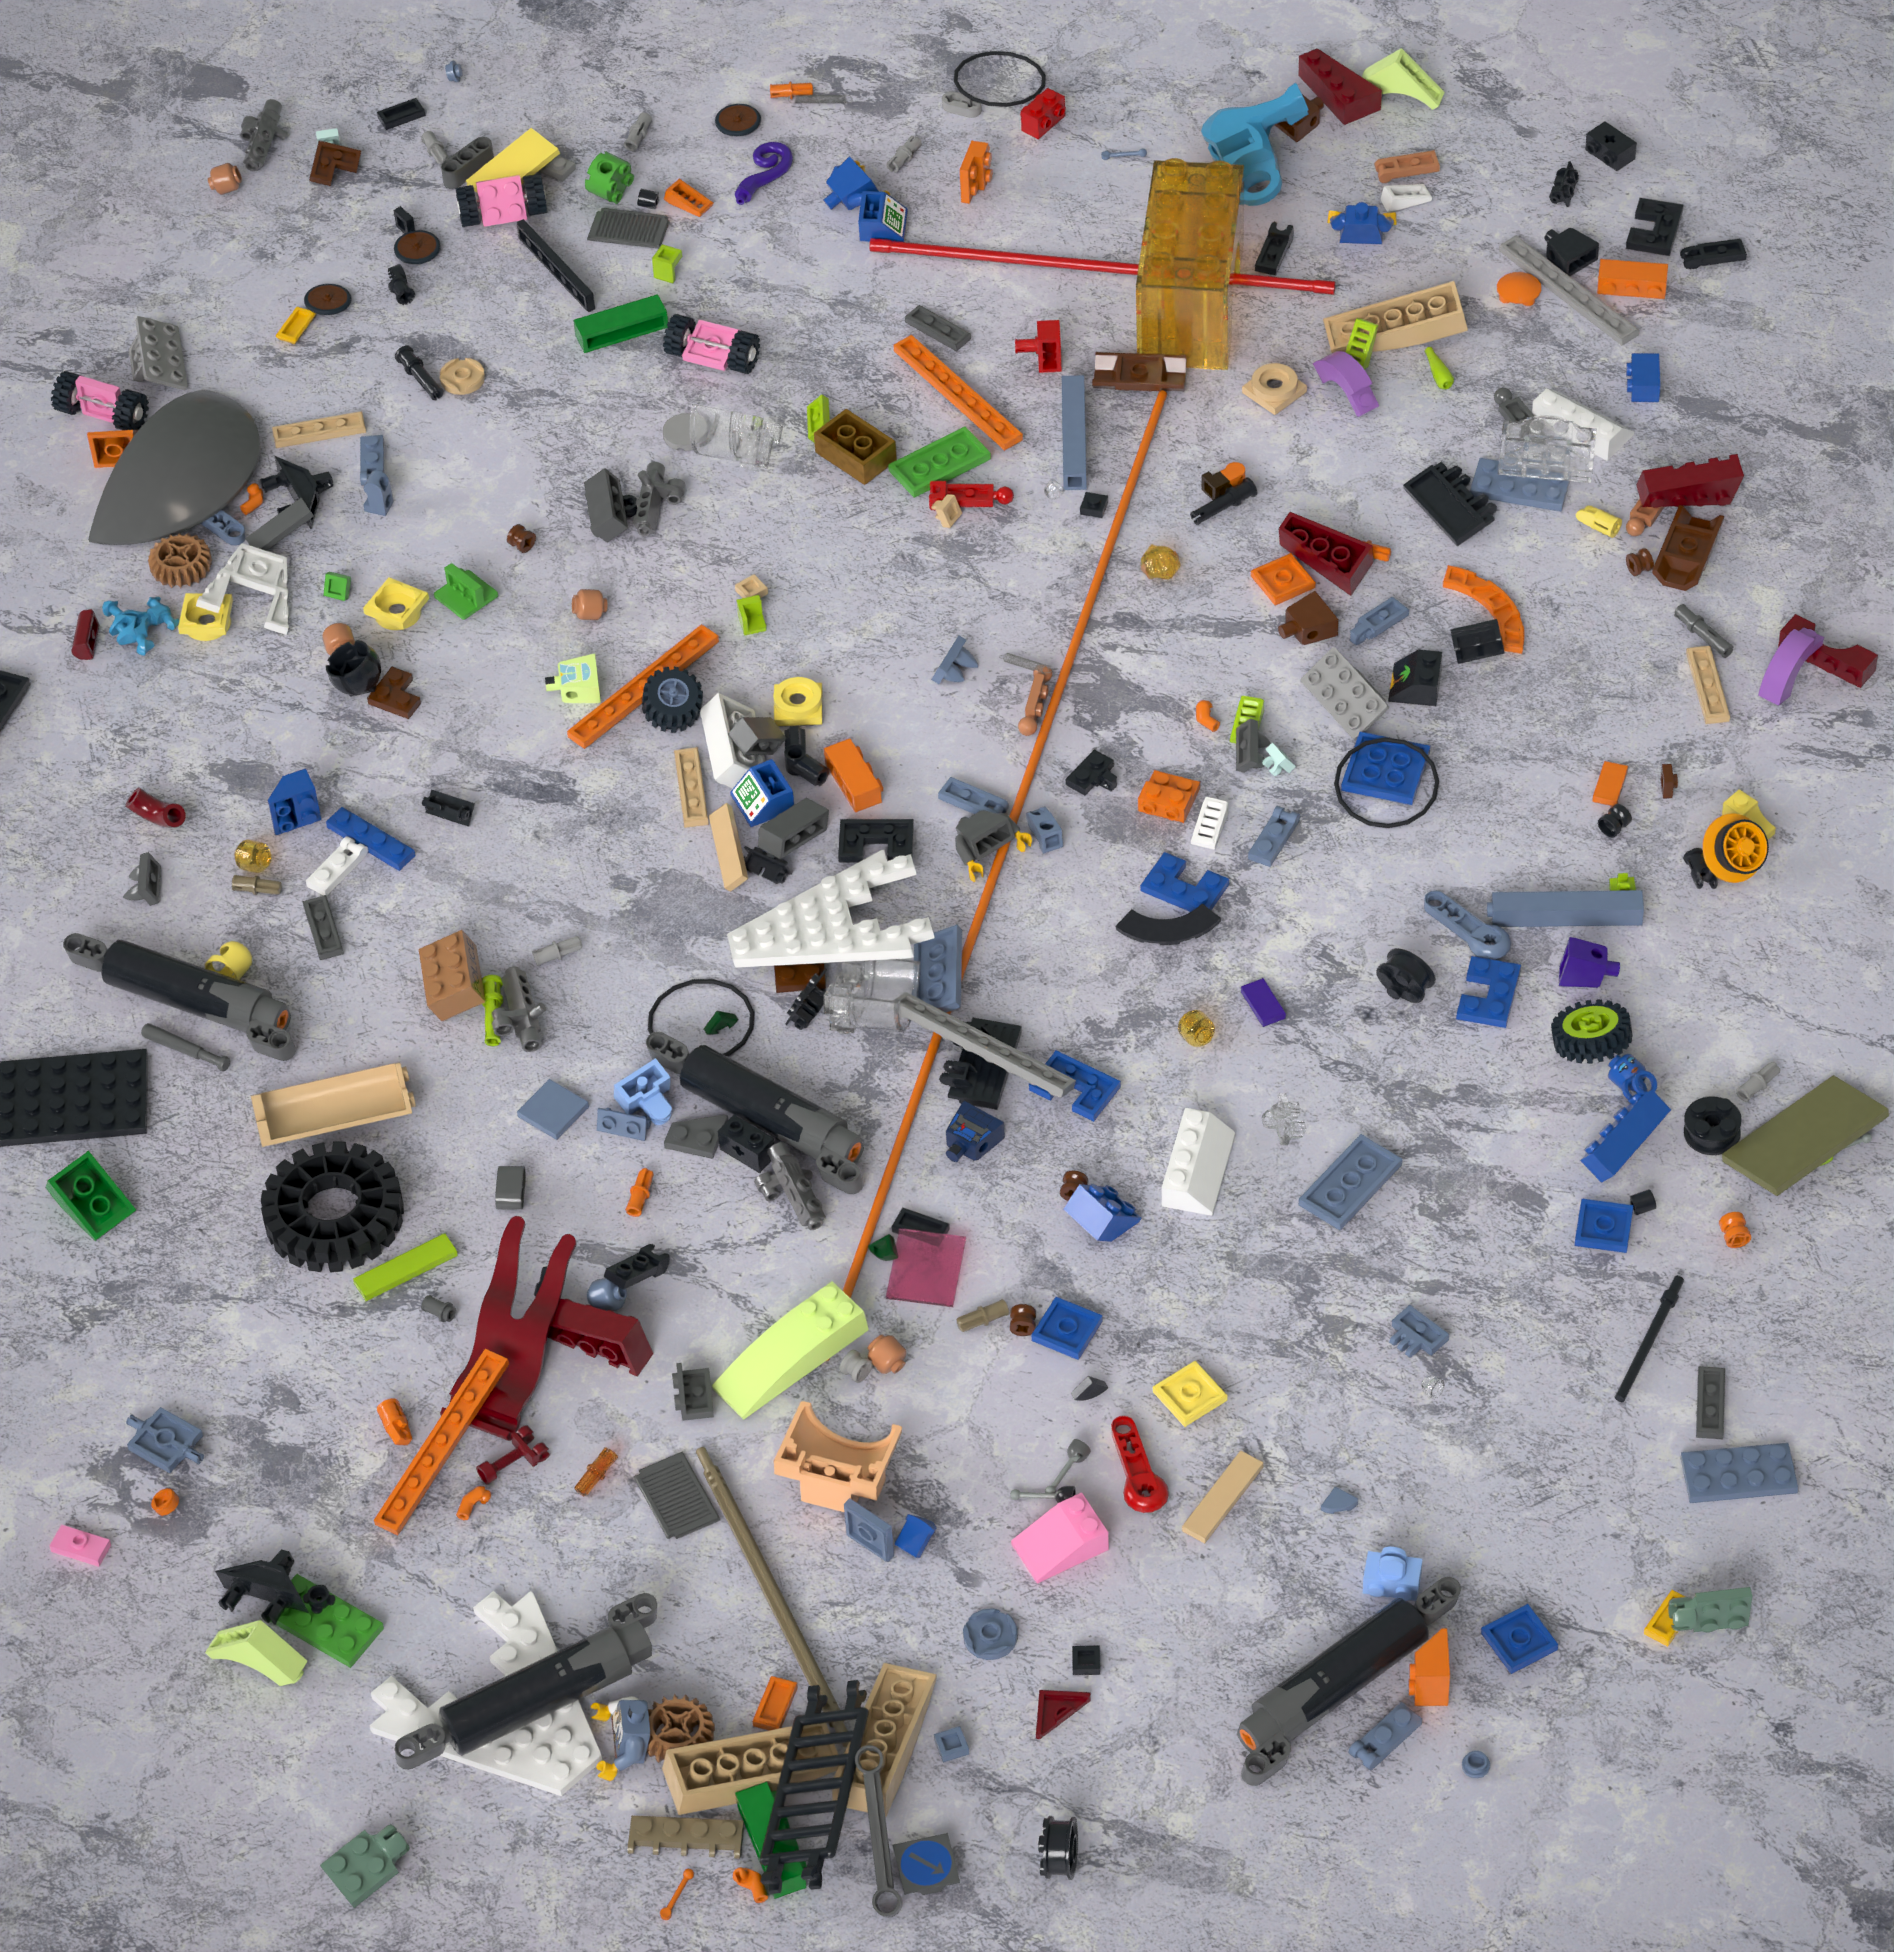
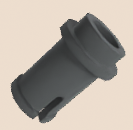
(443, 1310)

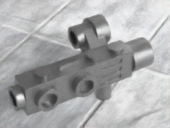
(260, 133)
(651, 493)
(523, 1012)
(795, 1184)

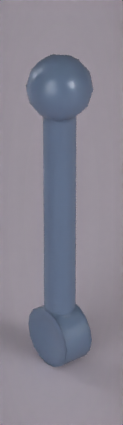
(1105, 155)

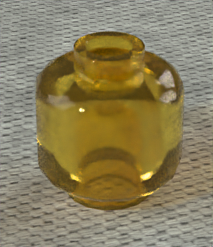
(252, 856)
(1196, 1028)

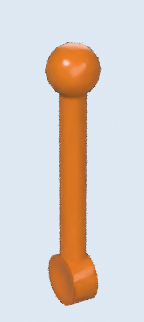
(665, 1913)

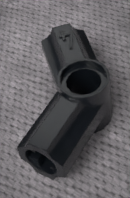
(799, 762)

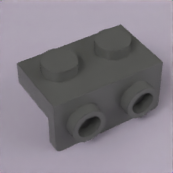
(694, 1393)

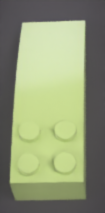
(791, 1349)

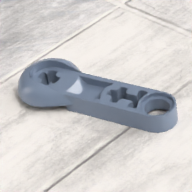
(230, 525)
(1468, 927)

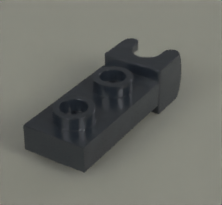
(1274, 249)
(637, 1267)

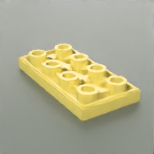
(522, 158)

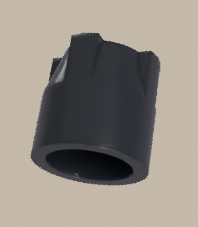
(648, 198)
(1643, 1202)

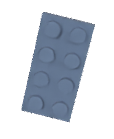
(1518, 490)
(941, 969)
(1350, 1182)
(1739, 1472)

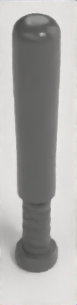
(181, 1045)

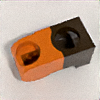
(1217, 484)

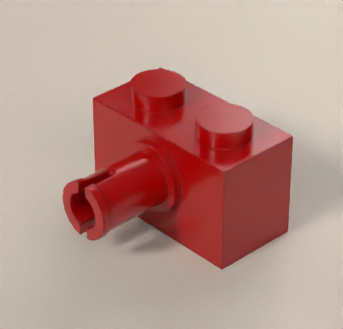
(1046, 345)

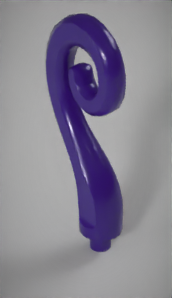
(750, 184)

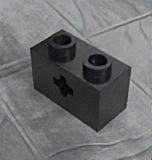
(1610, 146)
(745, 1143)

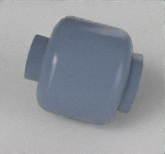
(606, 1295)

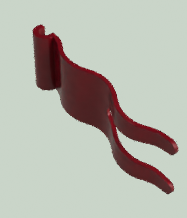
(516, 1339)

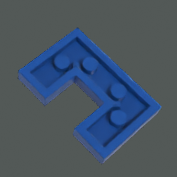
(1164, 884)
(1497, 1006)
(1095, 1085)

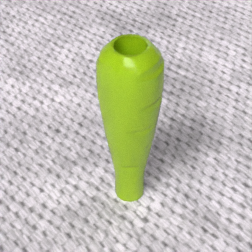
(1440, 372)

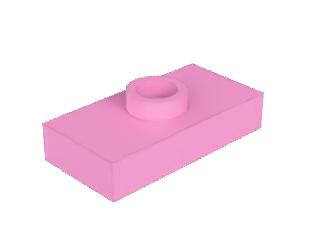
(80, 1545)

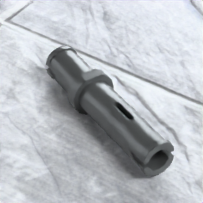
(1696, 624)

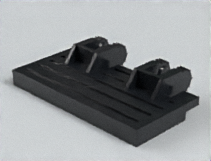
(1449, 502)
(972, 1076)

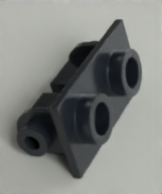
(1564, 185)
(448, 807)
(774, 868)

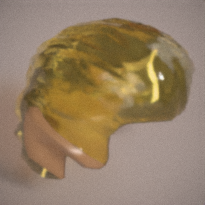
(1159, 562)

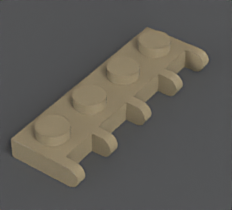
(685, 1834)

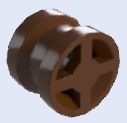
(521, 538)
(1639, 562)
(1071, 1181)
(1022, 1319)

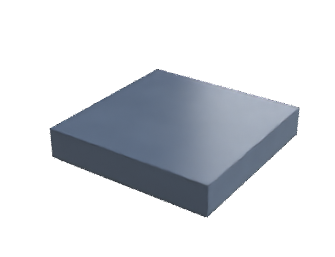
(553, 1109)
(868, 1530)

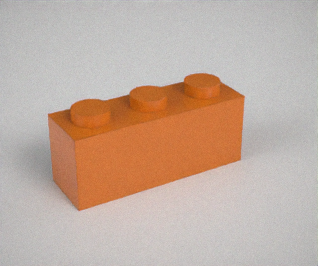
(1632, 279)
(853, 775)

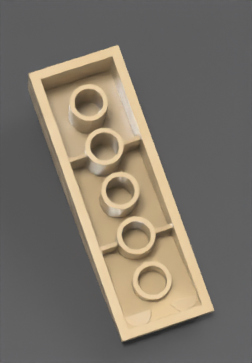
(1403, 320)
(893, 1726)
(713, 1771)

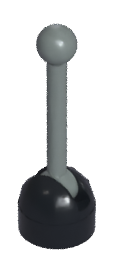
(1062, 1494)

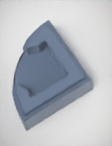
(1339, 1501)

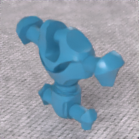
(133, 625)

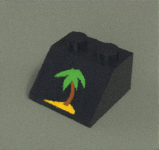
(1417, 678)

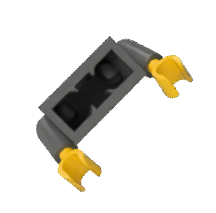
(983, 835)

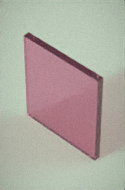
(926, 1267)

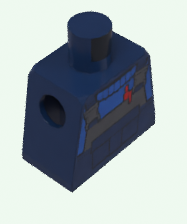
(972, 1133)

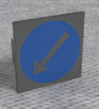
(926, 1864)

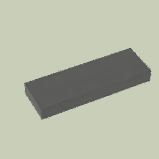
(937, 328)
(280, 526)
(323, 927)
(1710, 1402)

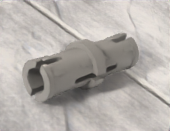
(640, 126)
(904, 154)

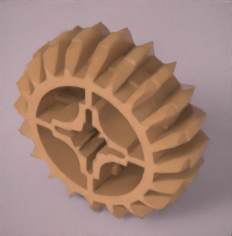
(180, 560)
(679, 1720)

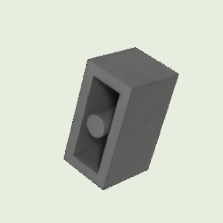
(757, 735)

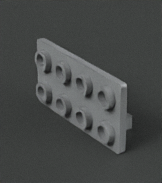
(157, 354)
(1345, 693)

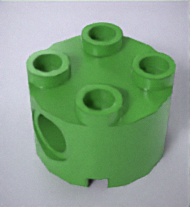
(609, 177)

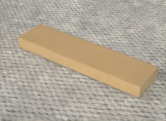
(319, 429)
(1707, 685)
(691, 787)
(728, 847)
(1222, 1497)

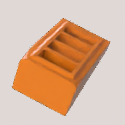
(680, 187)

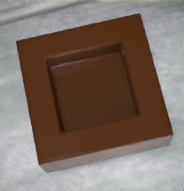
(1668, 781)

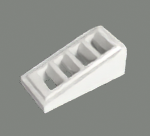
(1404, 196)
(1213, 809)

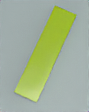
(405, 1267)

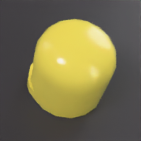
(235, 957)

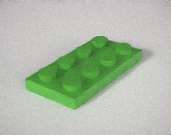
(939, 461)
(337, 1631)

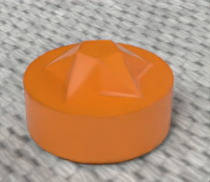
(165, 1502)

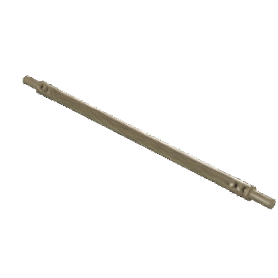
(768, 1584)

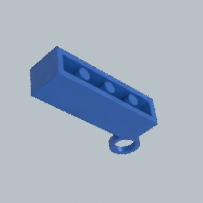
(1628, 1130)

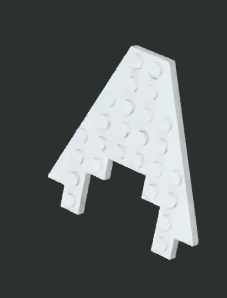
(819, 923)
(543, 1754)

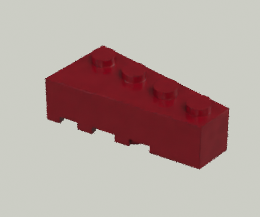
(1340, 88)
(1691, 484)
(1327, 551)
(602, 1334)

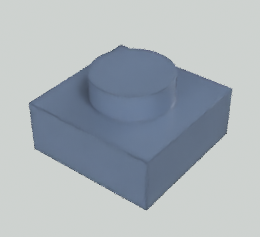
(951, 1744)

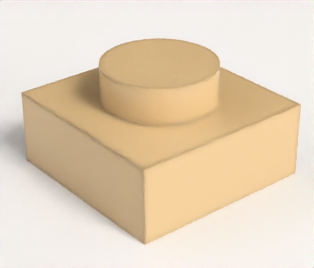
(751, 587)

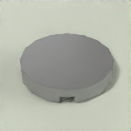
(677, 432)

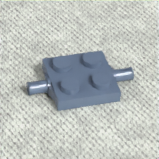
(165, 1439)

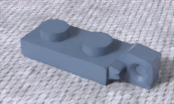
(1378, 620)

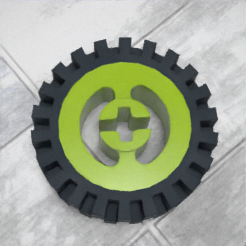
(1591, 1031)

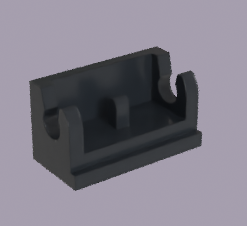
(1477, 641)

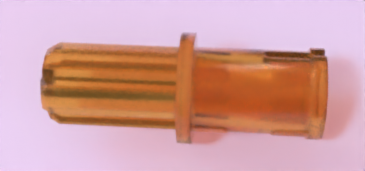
(595, 1471)

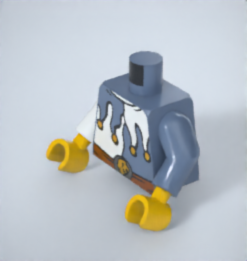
(630, 1733)

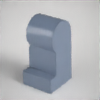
(379, 494)
(1045, 829)

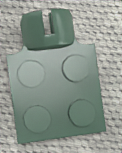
(1712, 1610)
(365, 1863)

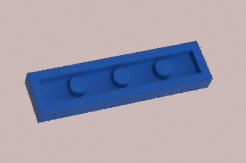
(378, 842)

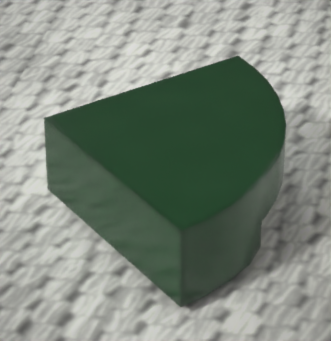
(719, 1021)
(884, 1248)

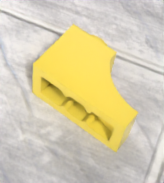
(1745, 805)

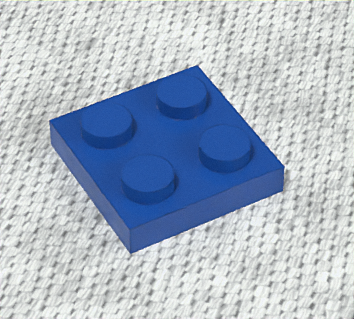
(1604, 1225)
(1067, 1328)
(1519, 1638)

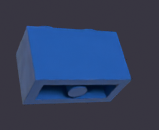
(1644, 377)

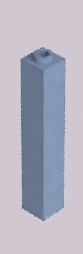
(1074, 433)
(1566, 908)

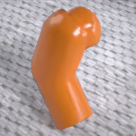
(255, 499)
(1203, 715)
(470, 1499)
(752, 1881)

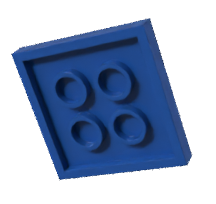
(1385, 770)

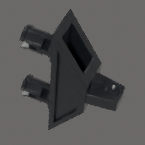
(299, 484)
(264, 1581)

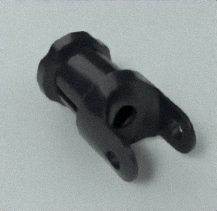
(1699, 868)

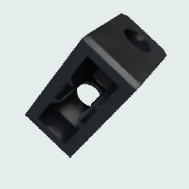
(1570, 250)

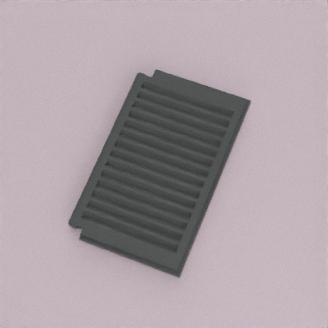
(628, 228)
(676, 1496)

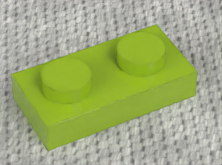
(817, 415)

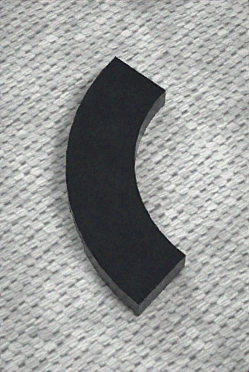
(1168, 930)

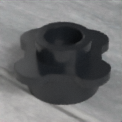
(315, 1593)

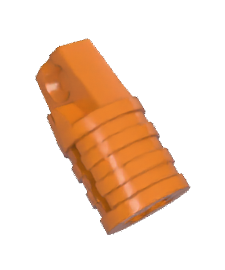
(394, 1421)

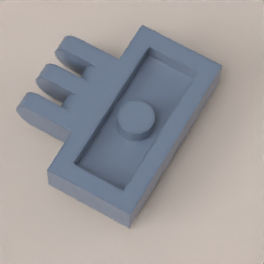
(1417, 1332)

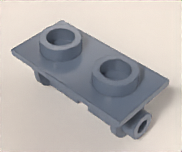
(622, 1124)

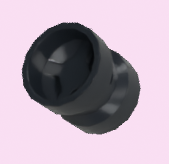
(1615, 820)

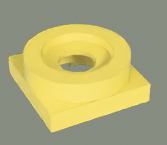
(393, 593)
(191, 614)
(798, 714)

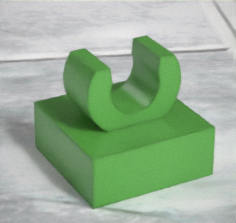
(337, 586)

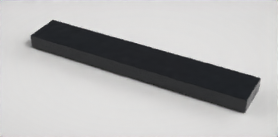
(555, 265)

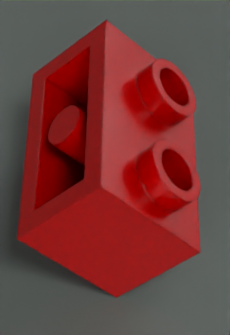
(1042, 113)

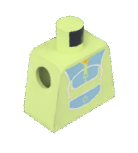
(576, 680)

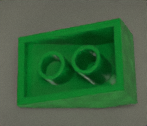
(90, 1196)

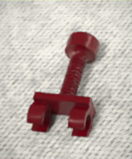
(520, 1439)

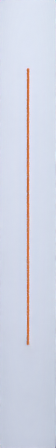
(1002, 851)

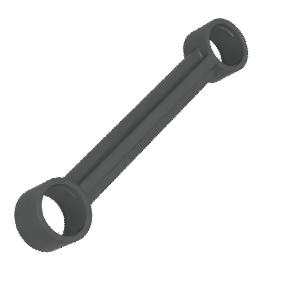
(878, 1831)

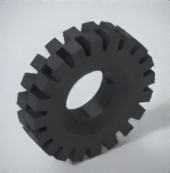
(335, 1240)

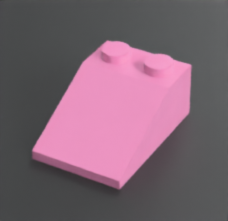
(1061, 1538)

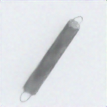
(800, 99)
(1024, 662)

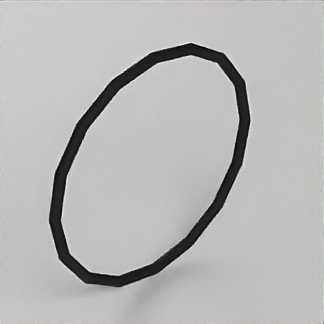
(999, 103)
(1377, 824)
(707, 981)

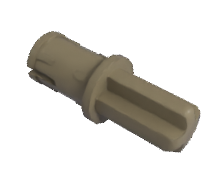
(255, 885)
(983, 1315)

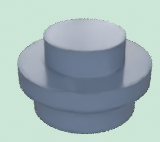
(453, 71)
(1476, 1764)

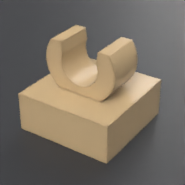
(947, 510)

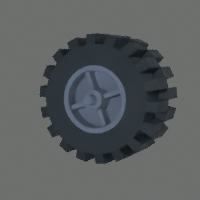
(672, 699)

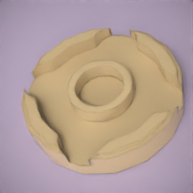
(462, 376)

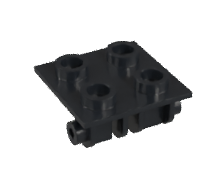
(807, 1003)

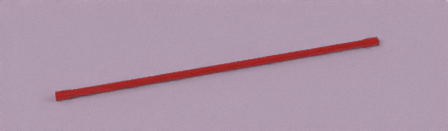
(889, 246)

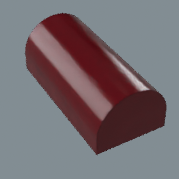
(85, 635)

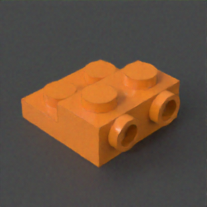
(975, 170)
(1168, 796)

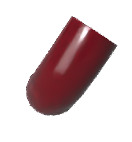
(155, 810)

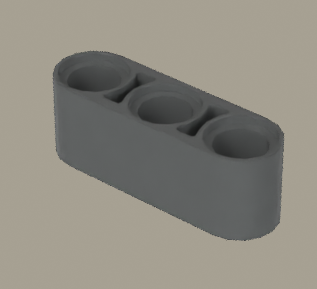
(466, 162)

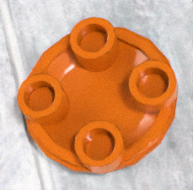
(1518, 288)

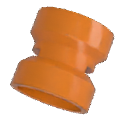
(1736, 1234)

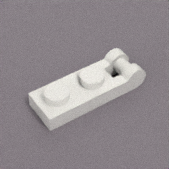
(337, 866)

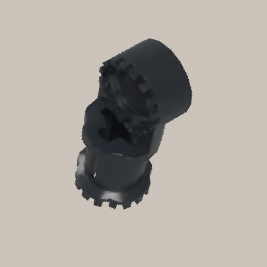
(399, 285)

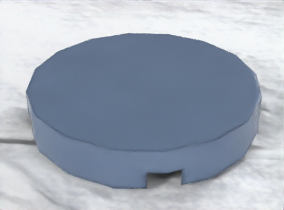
(990, 1634)

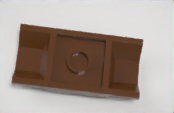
(1139, 371)
(1686, 550)

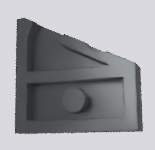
(695, 1136)

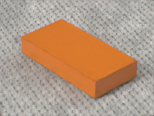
(1610, 783)
(775, 1703)

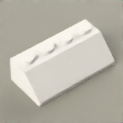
(1609, 434)
(726, 758)
(1197, 1163)

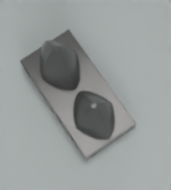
(1247, 744)
(148, 878)

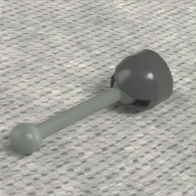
(1077, 1452)

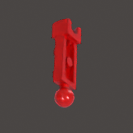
(970, 494)

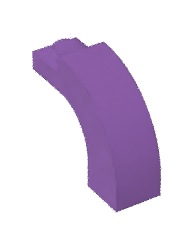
(1350, 377)
(1786, 663)

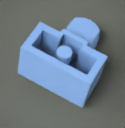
(645, 1091)
(1392, 1574)

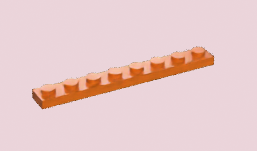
(958, 392)
(631, 694)
(441, 1442)

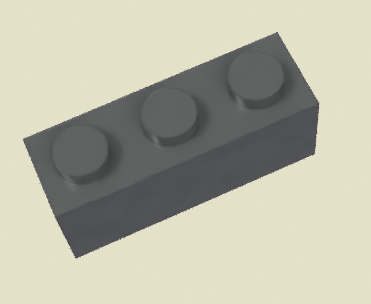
(605, 505)
(793, 828)

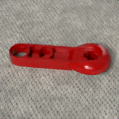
(1138, 1470)

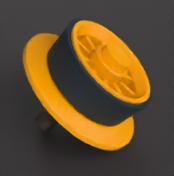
(1734, 847)

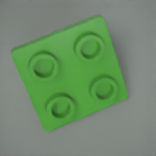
(464, 592)

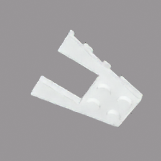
(258, 571)

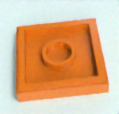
(1283, 579)

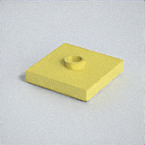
(1190, 1393)

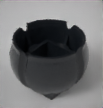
(354, 668)

